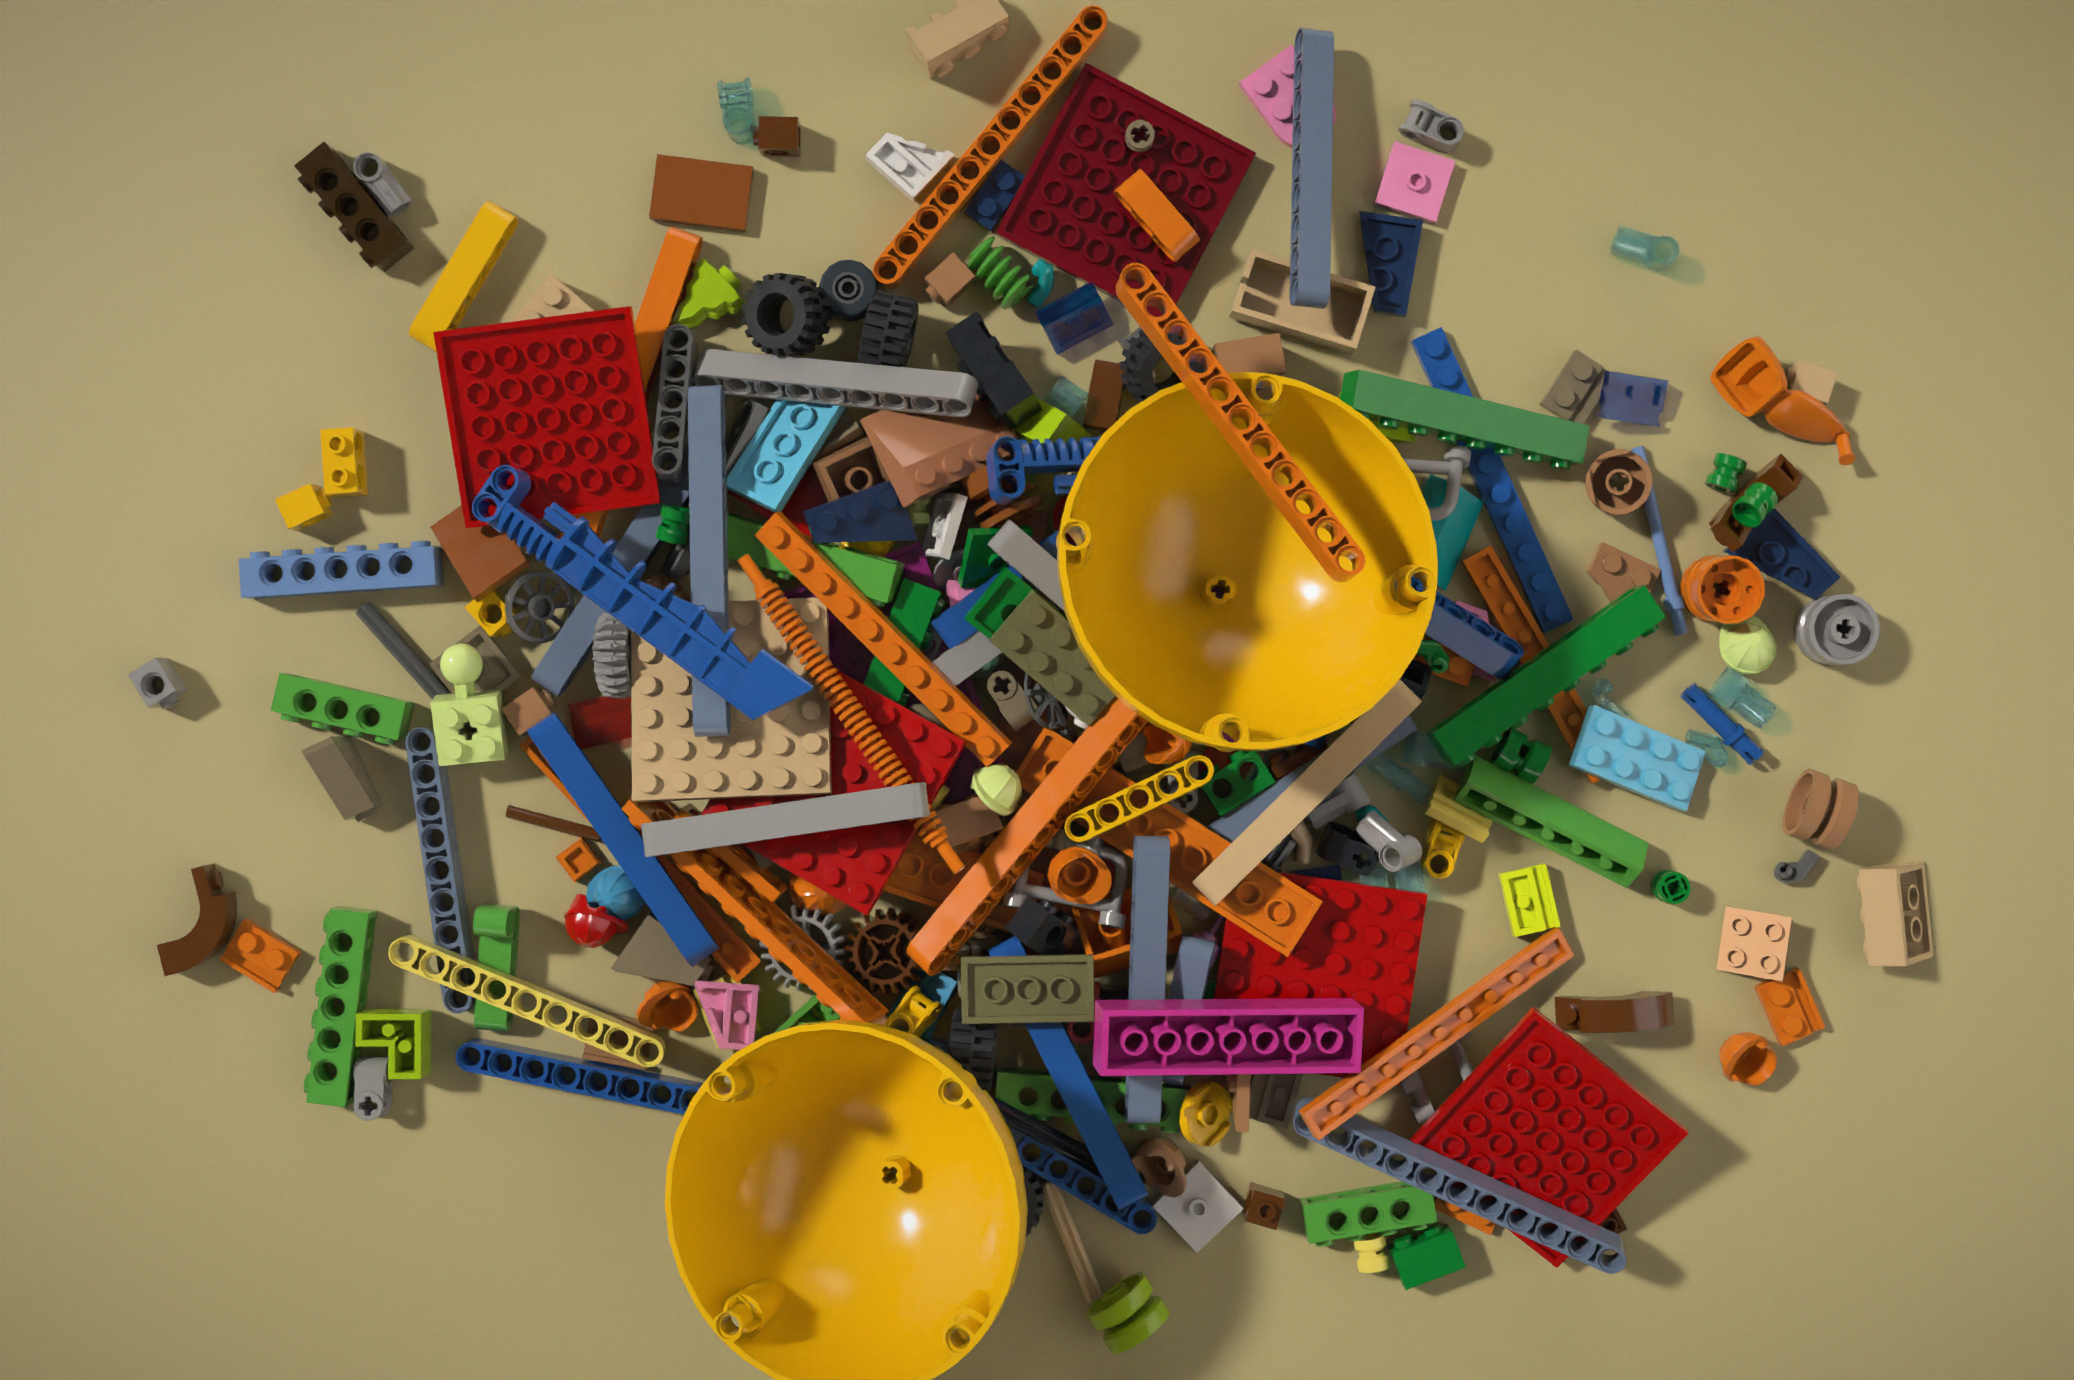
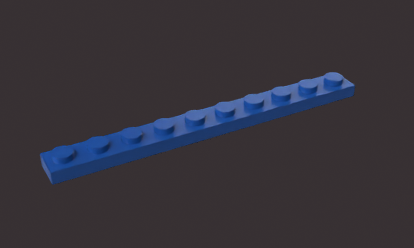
(1499, 495)

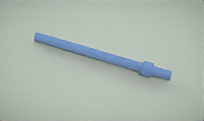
(1673, 601)

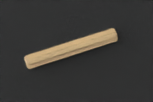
(1072, 1242)

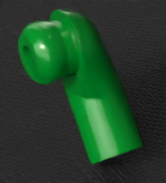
(1434, 655)

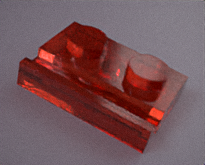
(601, 721)

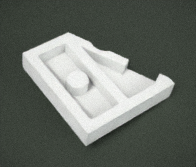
(907, 163)

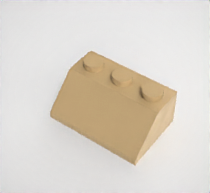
(1895, 914)

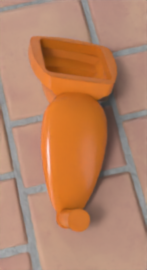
(1755, 381)

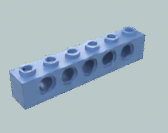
(257, 579)

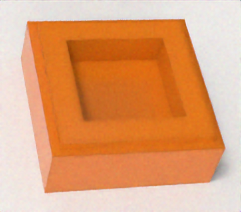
(578, 860)

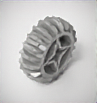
(612, 657)
(805, 919)

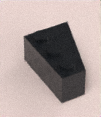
(996, 375)

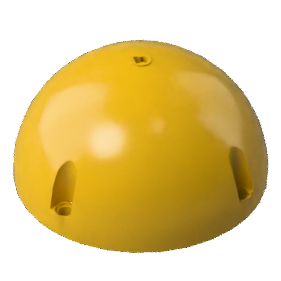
(1286, 648)
(794, 1204)

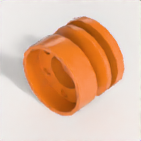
(1739, 584)

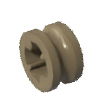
(1136, 126)

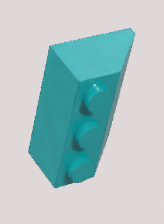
(1453, 531)

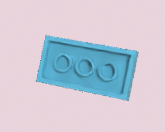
(782, 451)
(1637, 758)

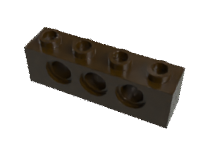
(325, 164)

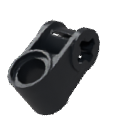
(1345, 848)

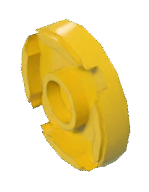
(1205, 1113)

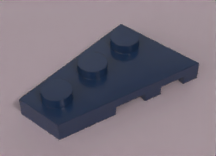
(1391, 257)
(861, 517)
(1786, 556)

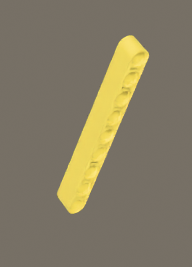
(511, 1000)

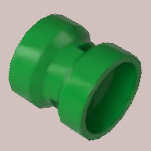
(1725, 476)
(1755, 504)
(674, 524)
(1663, 885)

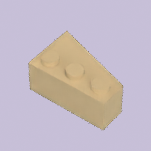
(956, 34)

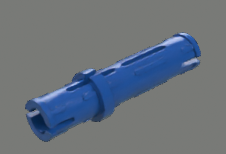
(1722, 724)

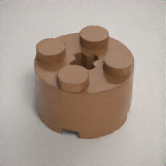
(1603, 471)

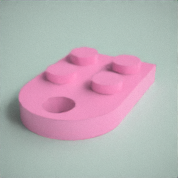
(1272, 94)

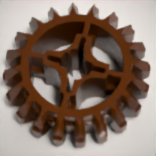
(866, 933)

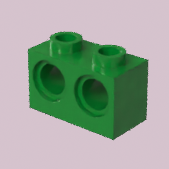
(1239, 788)

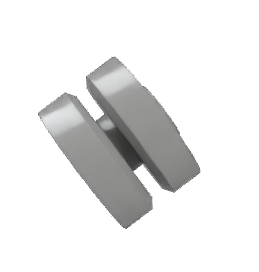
(1855, 634)

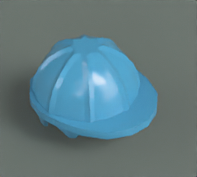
(615, 892)

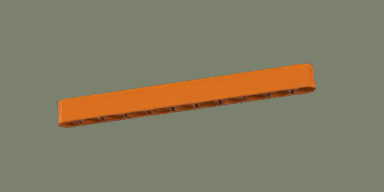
(993, 132)
(656, 314)
(1237, 405)
(1024, 837)

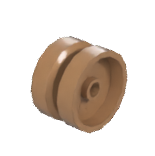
(1820, 809)

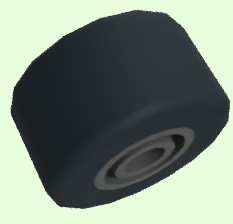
(851, 302)

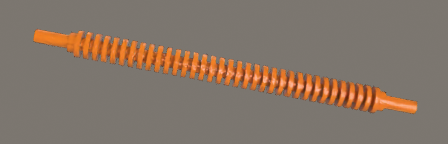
(795, 633)

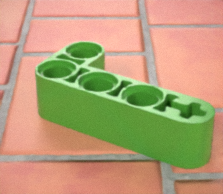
(498, 949)

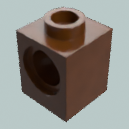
(778, 136)
(1263, 1206)

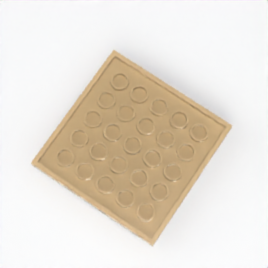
(762, 757)

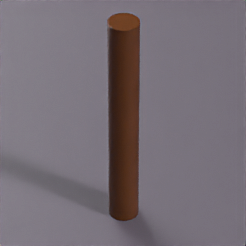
(552, 823)

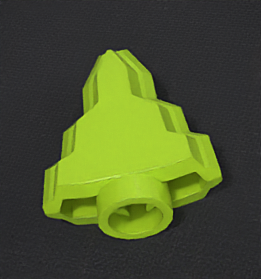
(709, 295)

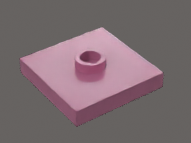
(1414, 182)

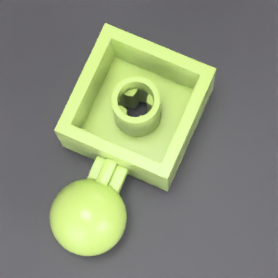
(450, 712)

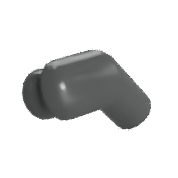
(1796, 871)

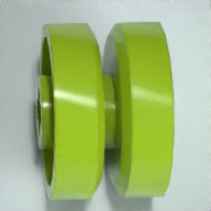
(1128, 1313)

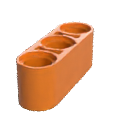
(1157, 215)

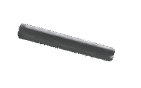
(401, 650)

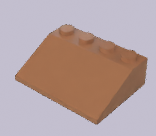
(932, 451)

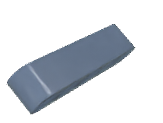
(1190, 978)

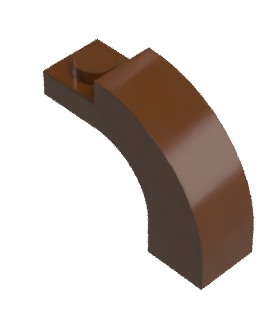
(1778, 475)
(212, 929)
(1615, 1013)

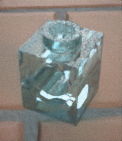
(1066, 397)

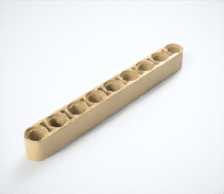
(1305, 793)

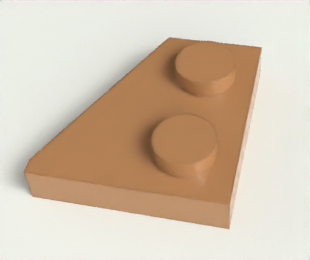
(1619, 571)
(1240, 1094)

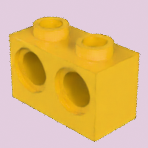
(344, 462)

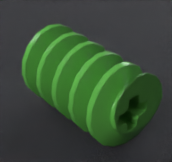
(998, 273)

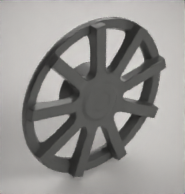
(538, 606)
(1044, 699)

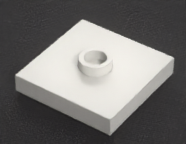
(943, 525)
(1201, 1208)

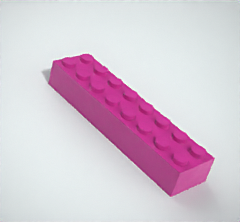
(1227, 1036)

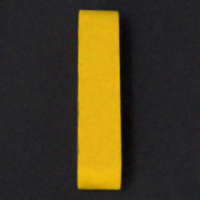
(464, 273)
(1150, 787)

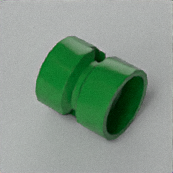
(1531, 760)

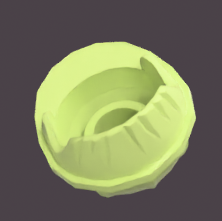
(1747, 646)
(997, 788)

